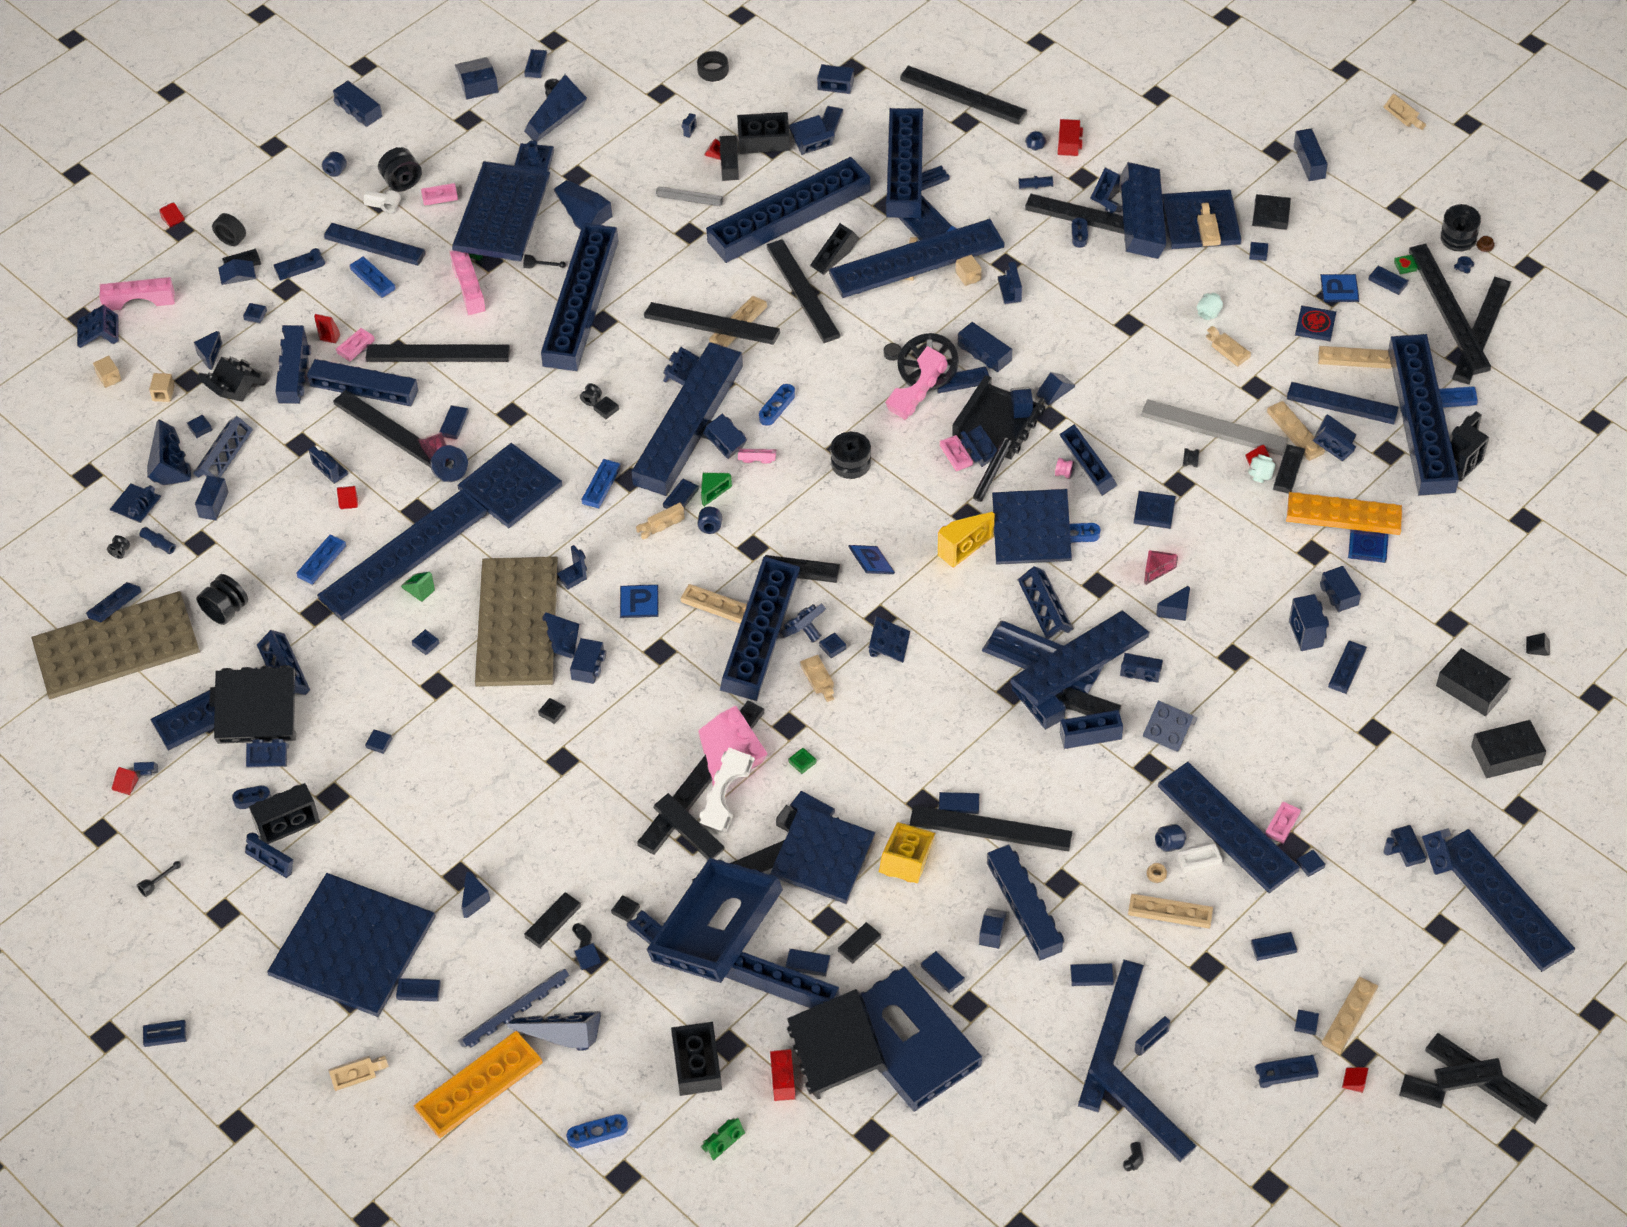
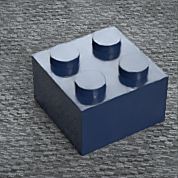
(1308, 622)

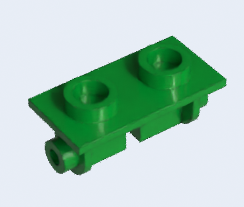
(728, 1135)

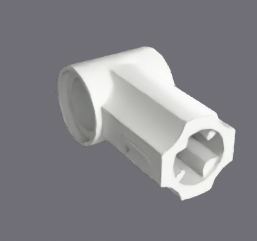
(387, 202)

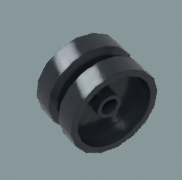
(399, 169)
(850, 455)

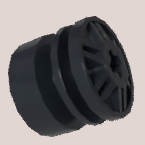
(1460, 227)
(222, 599)

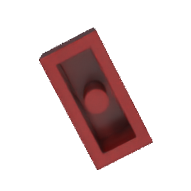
(1069, 137)
(782, 1075)

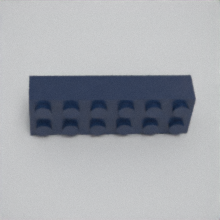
(1143, 210)

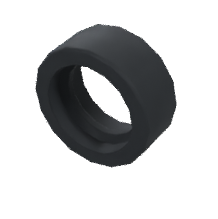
(712, 74)
(229, 229)

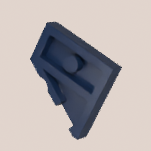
(562, 634)

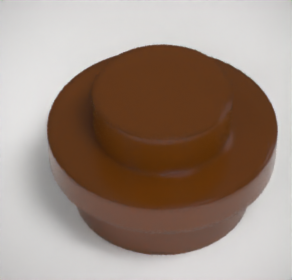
(1485, 244)

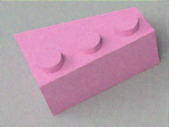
(729, 731)

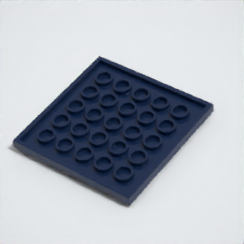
(351, 944)

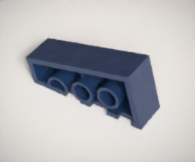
(557, 108)
(292, 364)

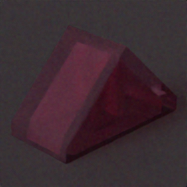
(432, 443)
(1159, 564)

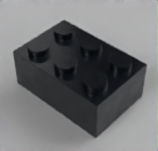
(763, 132)
(1473, 682)
(1508, 749)
(284, 814)
(696, 1058)

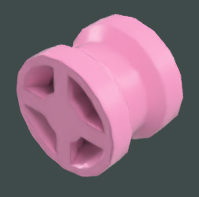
(1064, 468)

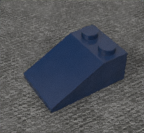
(477, 78)

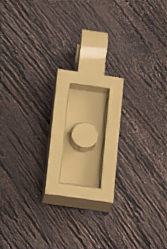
(1403, 112)
(1208, 227)
(1228, 347)
(661, 520)
(818, 677)
(356, 1071)

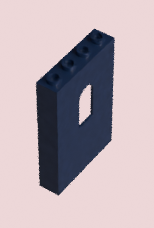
(706, 951)
(933, 1056)

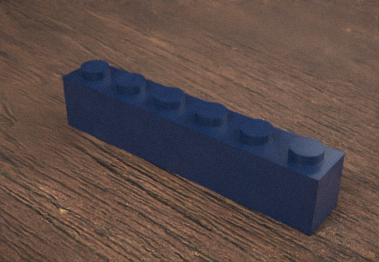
(363, 382)
(1024, 902)
(781, 981)

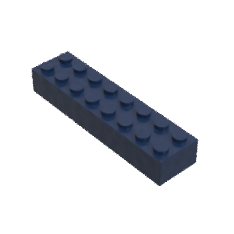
(904, 163)
(759, 629)

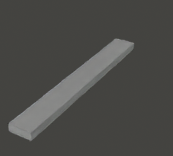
(1214, 427)

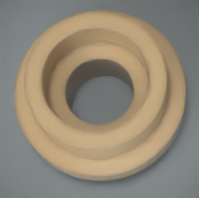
(1156, 868)

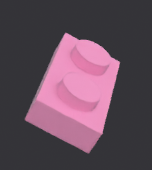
(439, 194)
(355, 344)
(956, 453)
(762, 455)
(1283, 822)

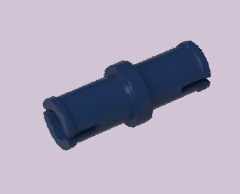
(1035, 182)
(157, 540)

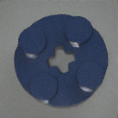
(451, 453)

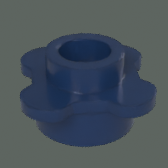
(1464, 264)

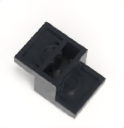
(1271, 211)
(232, 378)
(1468, 445)

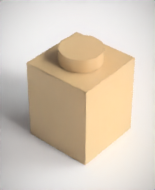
(968, 270)
(107, 371)
(161, 387)

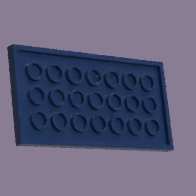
(501, 211)

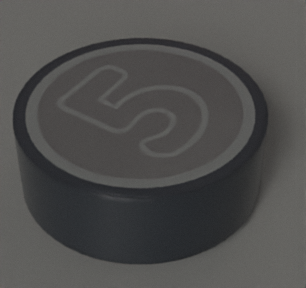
(892, 351)

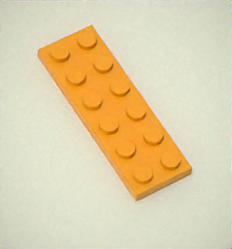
(1344, 513)
(477, 1084)

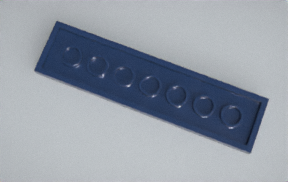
(1079, 658)
(1228, 827)
(1507, 902)

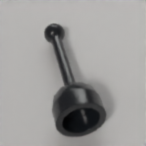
(530, 262)
(147, 886)

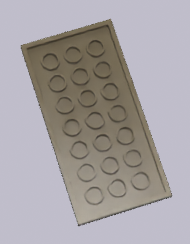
(511, 630)
(117, 647)

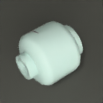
(1209, 306)
(1261, 468)

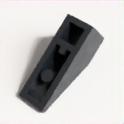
(729, 158)
(835, 249)

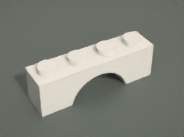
(734, 766)

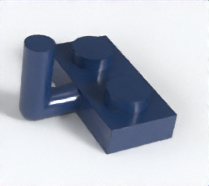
(1405, 844)

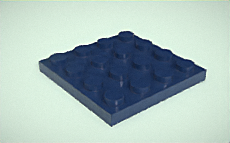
(1182, 213)
(510, 485)
(1031, 526)
(823, 854)

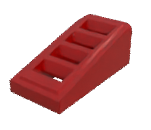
(326, 328)

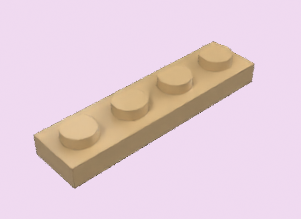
(747, 312)
(1354, 357)
(1295, 430)
(713, 603)
(1170, 911)
(1349, 1015)

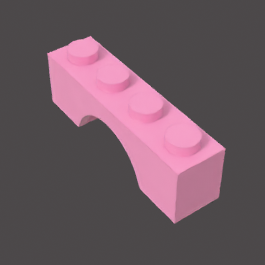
(468, 282)
(158, 291)
(904, 401)

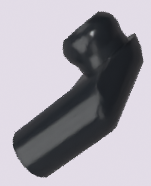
(582, 934)
(1135, 1159)

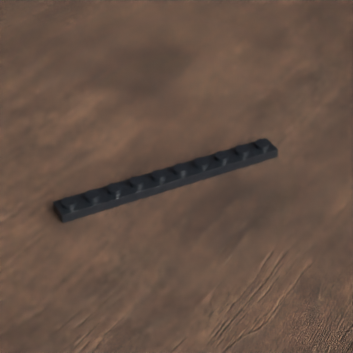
(1450, 309)
(690, 790)

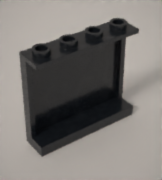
(994, 412)
(254, 704)
(835, 1042)

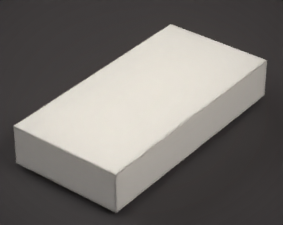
(1199, 857)

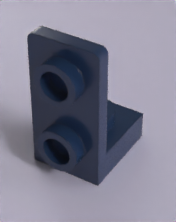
(575, 573)
(1438, 851)

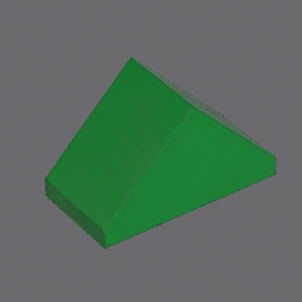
(714, 485)
(419, 585)

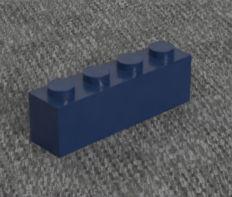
(1088, 460)

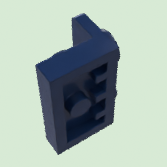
(1010, 285)
(681, 365)
(979, 444)
(327, 465)
(1141, 667)
(266, 754)

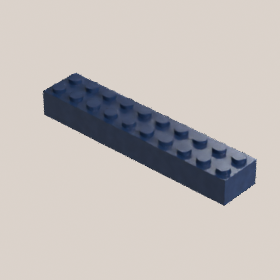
(788, 209)
(579, 297)
(1423, 415)
(686, 419)

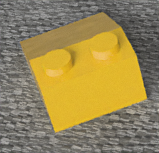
(964, 537)
(906, 852)

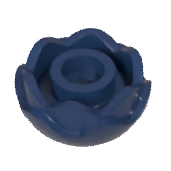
(1035, 140)

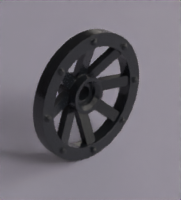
(929, 338)

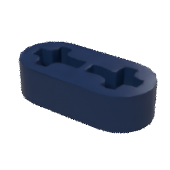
(1083, 232)
(251, 796)

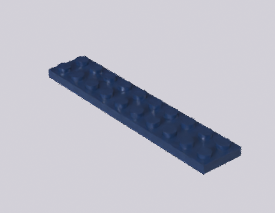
(915, 258)
(402, 554)

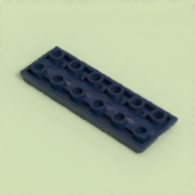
(1026, 648)

